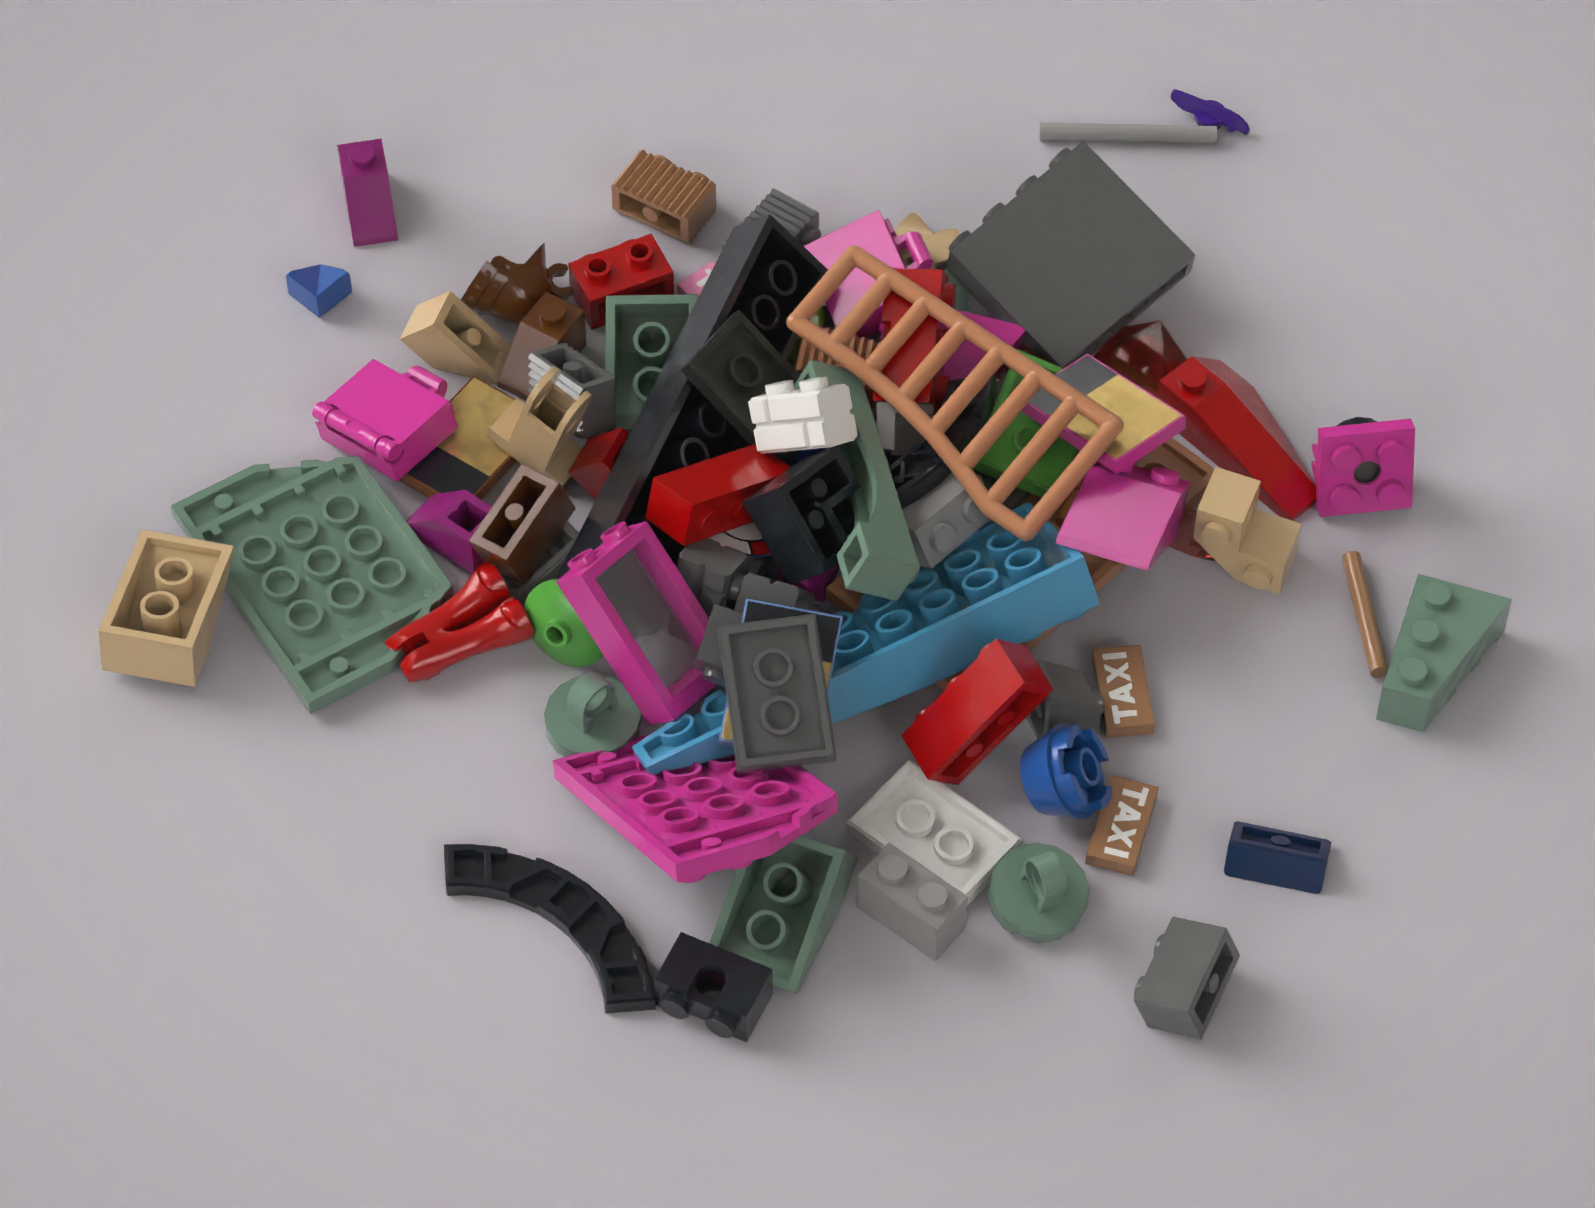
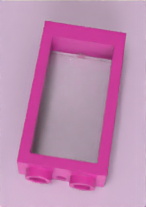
(641, 619)

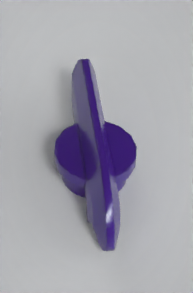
(1209, 112)

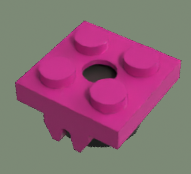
(1364, 466)

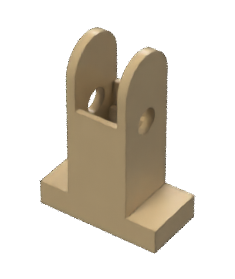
(542, 428)

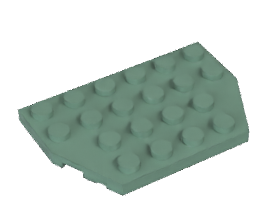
(318, 569)

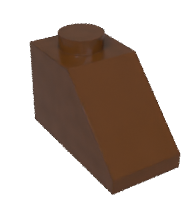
(545, 325)

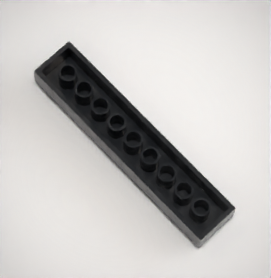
(765, 278)

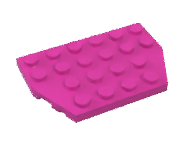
(697, 814)

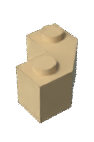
(1245, 540)

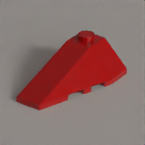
(1238, 432)

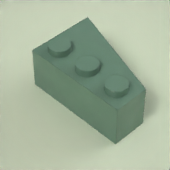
(1436, 647)

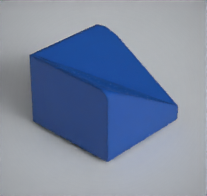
(319, 287)

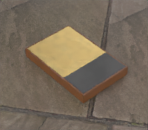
(466, 456)

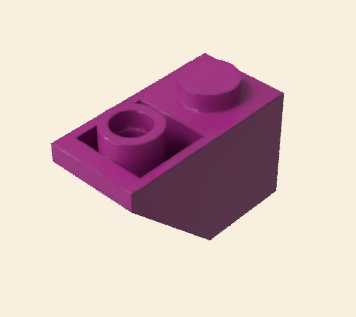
(448, 523)

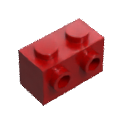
(625, 269)

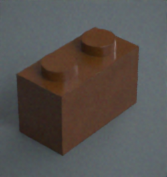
(522, 524)

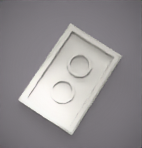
(934, 829)

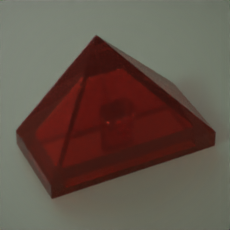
(1142, 354)

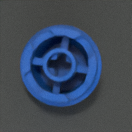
(1065, 772)

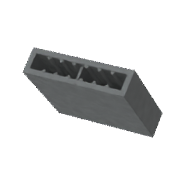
(1070, 258)

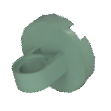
(591, 715)
(1038, 892)

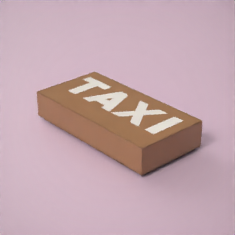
(1124, 691)
(1122, 826)

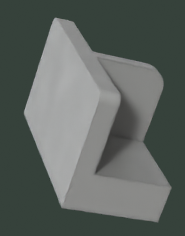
(894, 430)

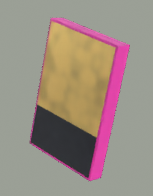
(1145, 417)

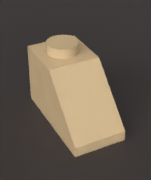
(455, 339)

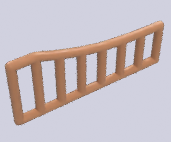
(934, 429)

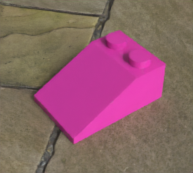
(1126, 514)

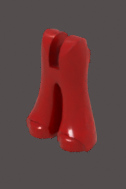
(466, 625)

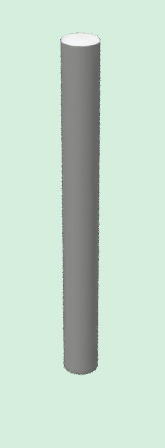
(1128, 132)

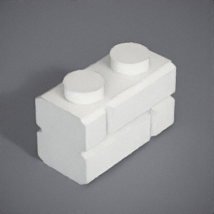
(802, 417)

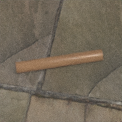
(1365, 614)

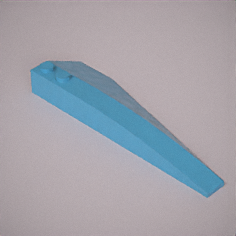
(934, 630)

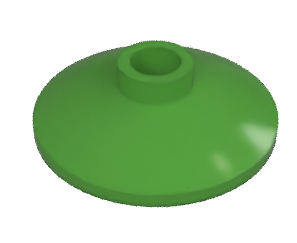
(558, 627)

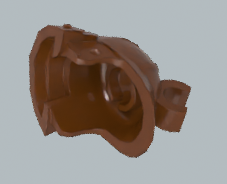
(512, 288)

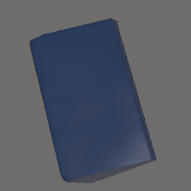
(1277, 857)

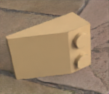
(165, 608)

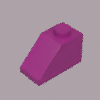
(367, 192)

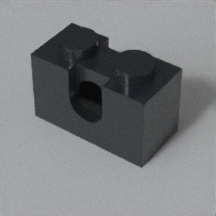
(703, 967)

